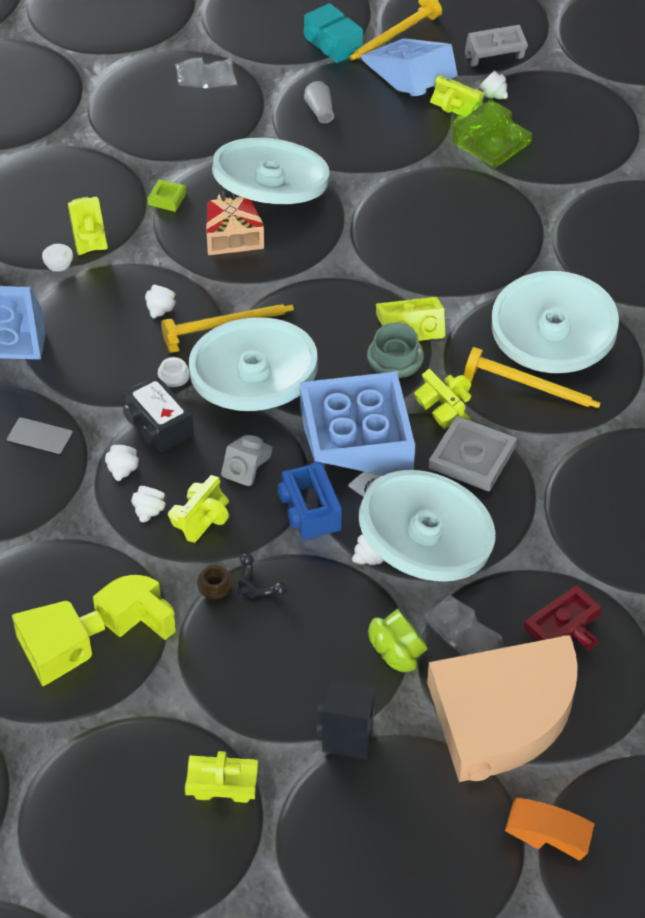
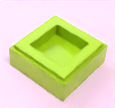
(167, 195)

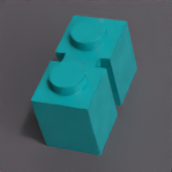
(332, 32)

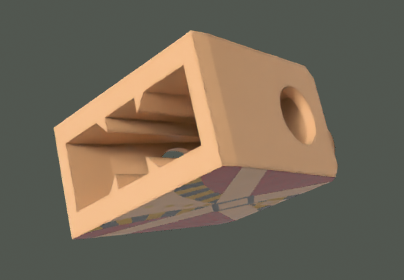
(233, 225)

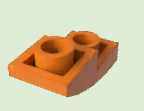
(542, 823)

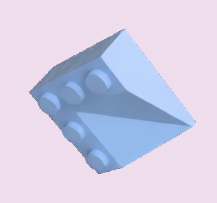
(358, 423)

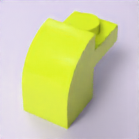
(134, 600)

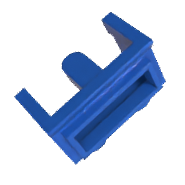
(315, 521)

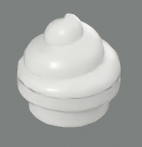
(495, 86)
(159, 300)
(121, 461)
(148, 503)
(364, 553)

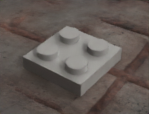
(472, 453)

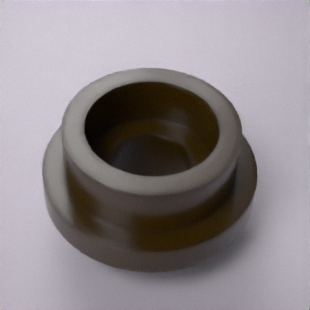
(211, 575)

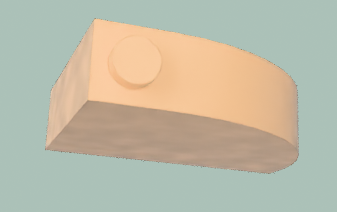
(503, 704)

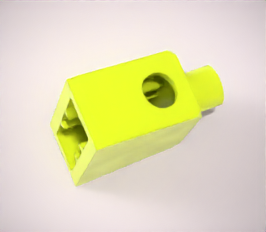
(56, 638)

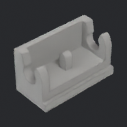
(495, 42)

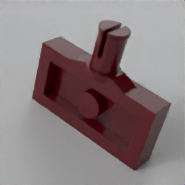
(566, 617)

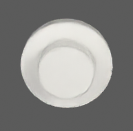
(57, 257)
(173, 372)

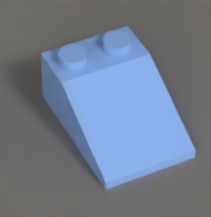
(412, 64)
(20, 324)

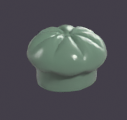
(395, 350)

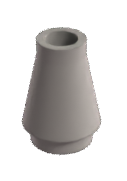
(319, 100)

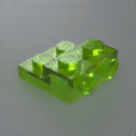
(490, 133)

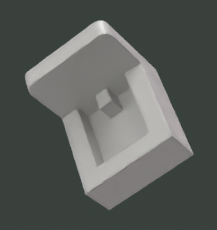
(243, 458)

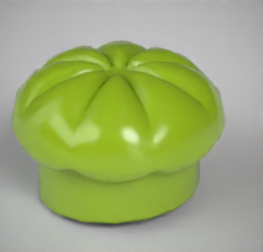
(396, 641)

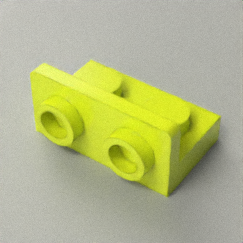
(422, 315)

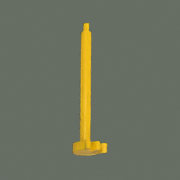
(429, 8)
(171, 331)
(476, 360)

